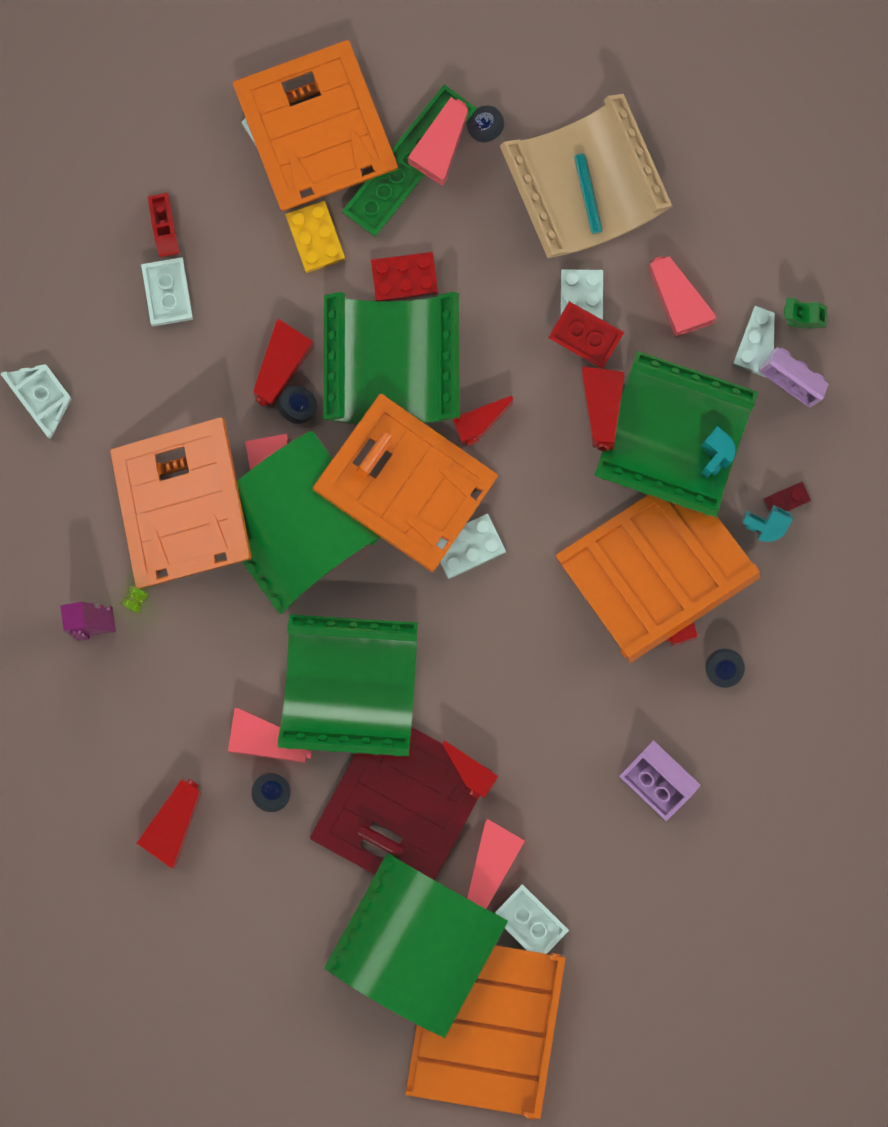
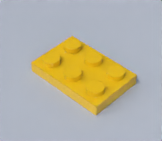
(315, 237)

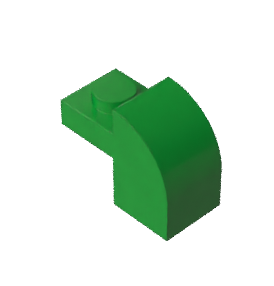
(805, 315)

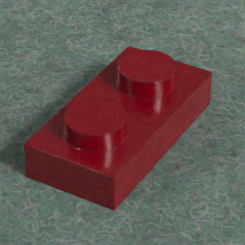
(788, 498)

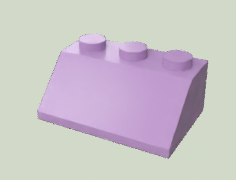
(794, 377)
(660, 780)

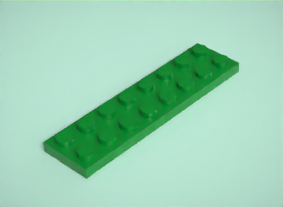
(385, 194)

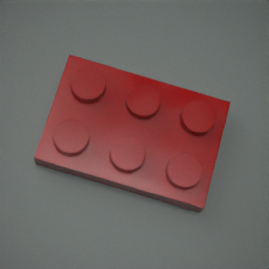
(404, 276)
(585, 334)

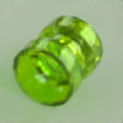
(137, 595)

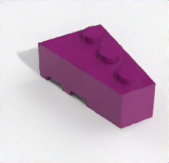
(84, 620)

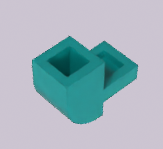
(721, 449)
(773, 527)

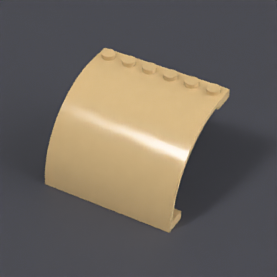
(620, 172)

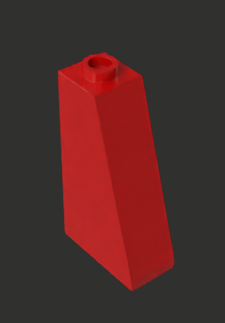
(281, 362)
(603, 401)
(170, 826)

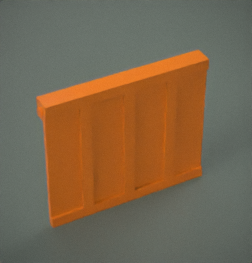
(656, 571)
(499, 1041)

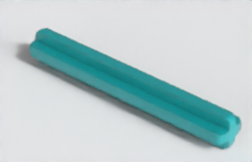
(588, 193)

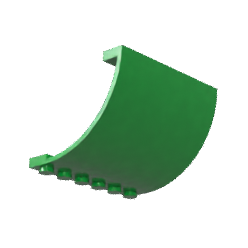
(393, 351)
(663, 424)
(290, 527)
(349, 685)
(415, 946)

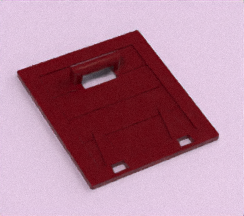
(408, 795)

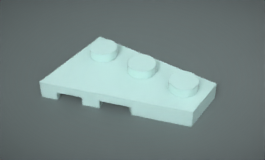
(757, 341)

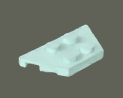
(40, 395)

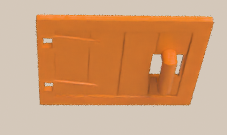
(319, 140)
(418, 491)
(185, 518)

